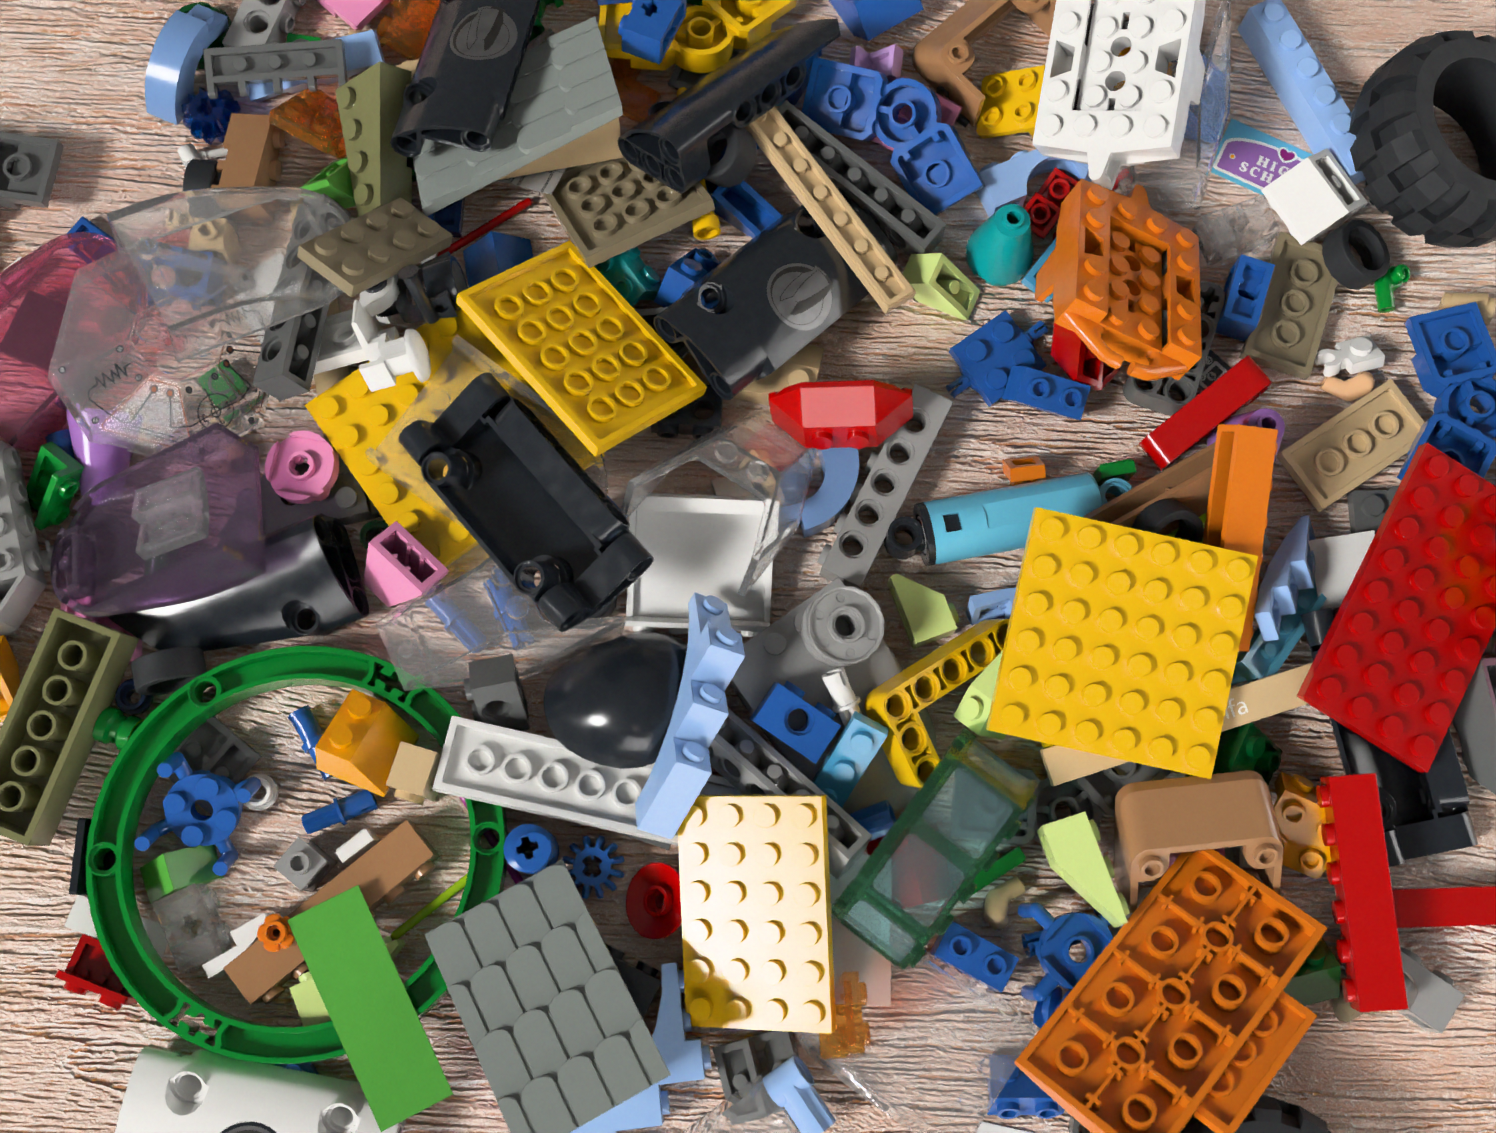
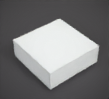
(357, 846)

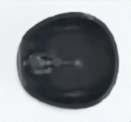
(617, 698)

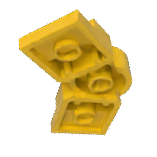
(705, 35)

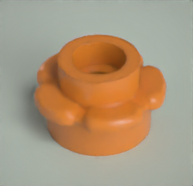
(266, 935)

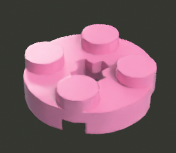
(314, 483)

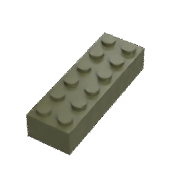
(53, 722)

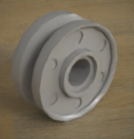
(858, 611)

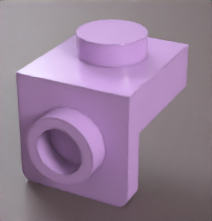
(884, 60)

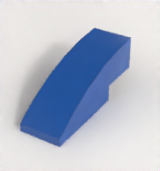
(742, 208)

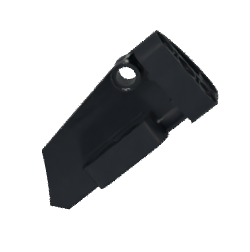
(676, 132)
(306, 574)

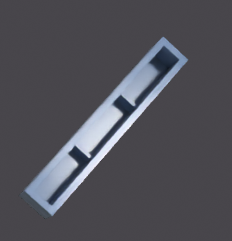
(1300, 81)

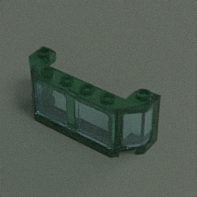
(935, 852)

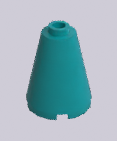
(1002, 246)

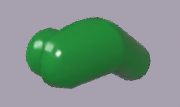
(1388, 284)

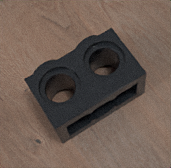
(687, 422)

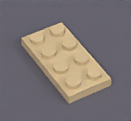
(1352, 445)

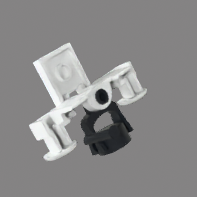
(358, 332)

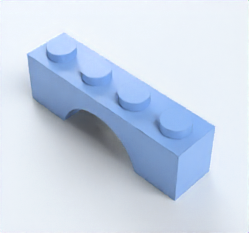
(1008, 181)

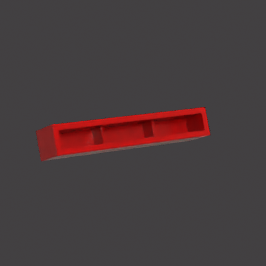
(1362, 892)

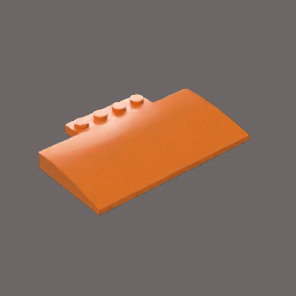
(1181, 1006)

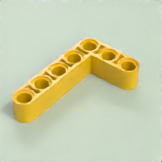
(932, 685)

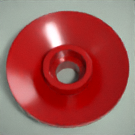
(645, 901)

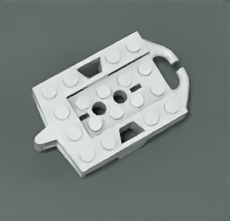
(1084, 66)

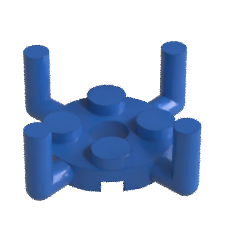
(193, 827)
(1055, 943)

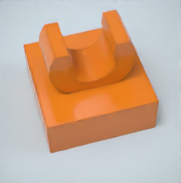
(1023, 469)

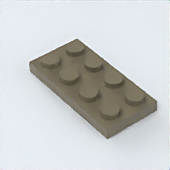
(374, 246)
(1293, 309)

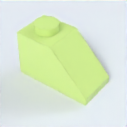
(941, 284)
(922, 611)

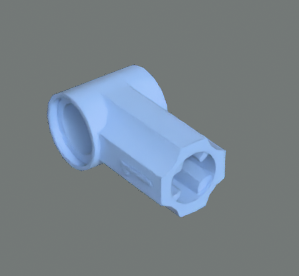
(792, 1088)

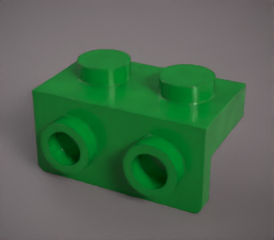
(53, 485)

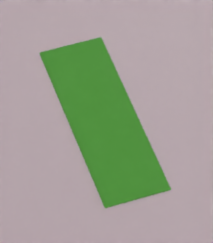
(369, 1008)

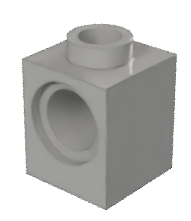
(305, 864)

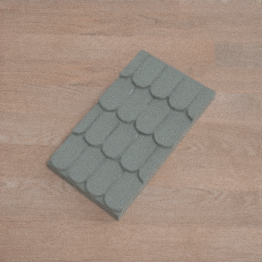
(557, 119)
(545, 1005)

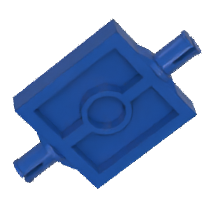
(989, 354)

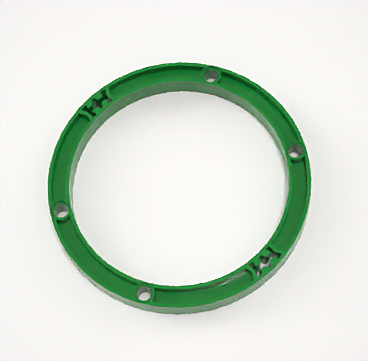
(124, 796)

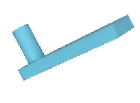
(1268, 656)

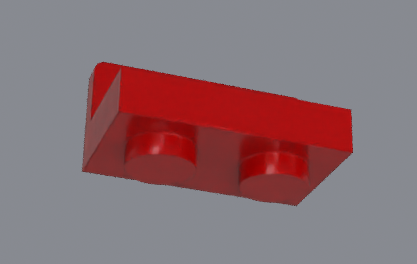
(92, 972)

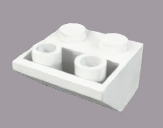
(1314, 197)

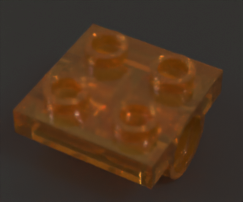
(312, 119)

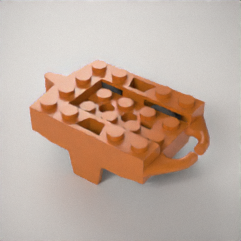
(1125, 282)

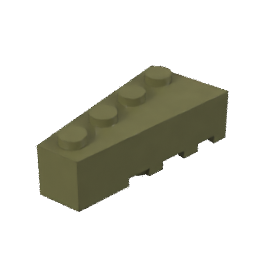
(368, 116)

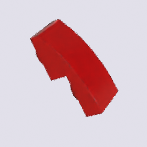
(1046, 203)

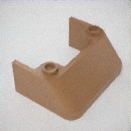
(947, 50)
(1193, 816)

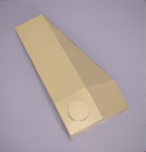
(799, 368)

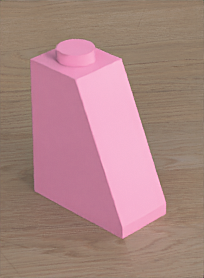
(400, 566)

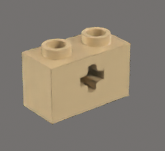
(414, 773)

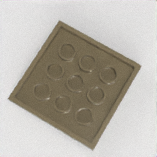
(618, 207)

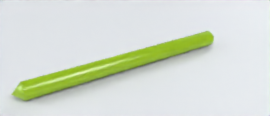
(429, 908)

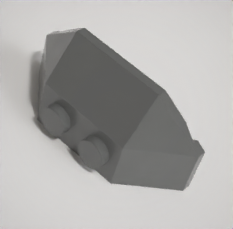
(1477, 725)

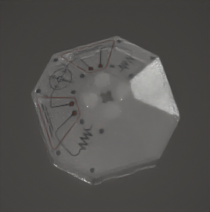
(127, 381)

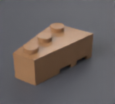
(251, 153)

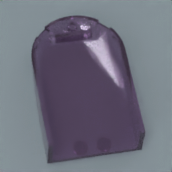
(96, 557)

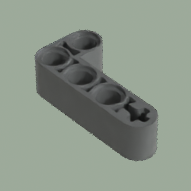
(1158, 395)

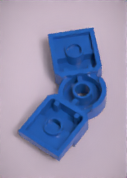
(866, 106)
(1456, 367)

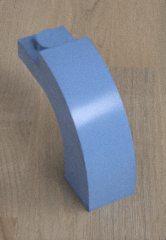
(176, 58)
(840, 476)

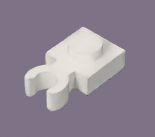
(1353, 355)

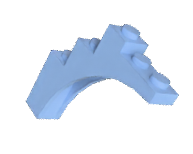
(699, 712)
(683, 1057)

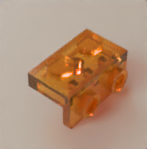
(407, 26)
(851, 1032)

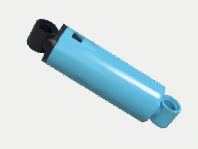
(993, 518)

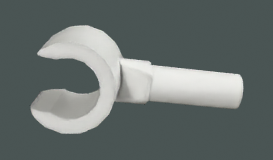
(188, 152)

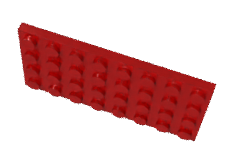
(1413, 614)

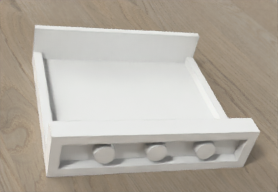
(698, 548)

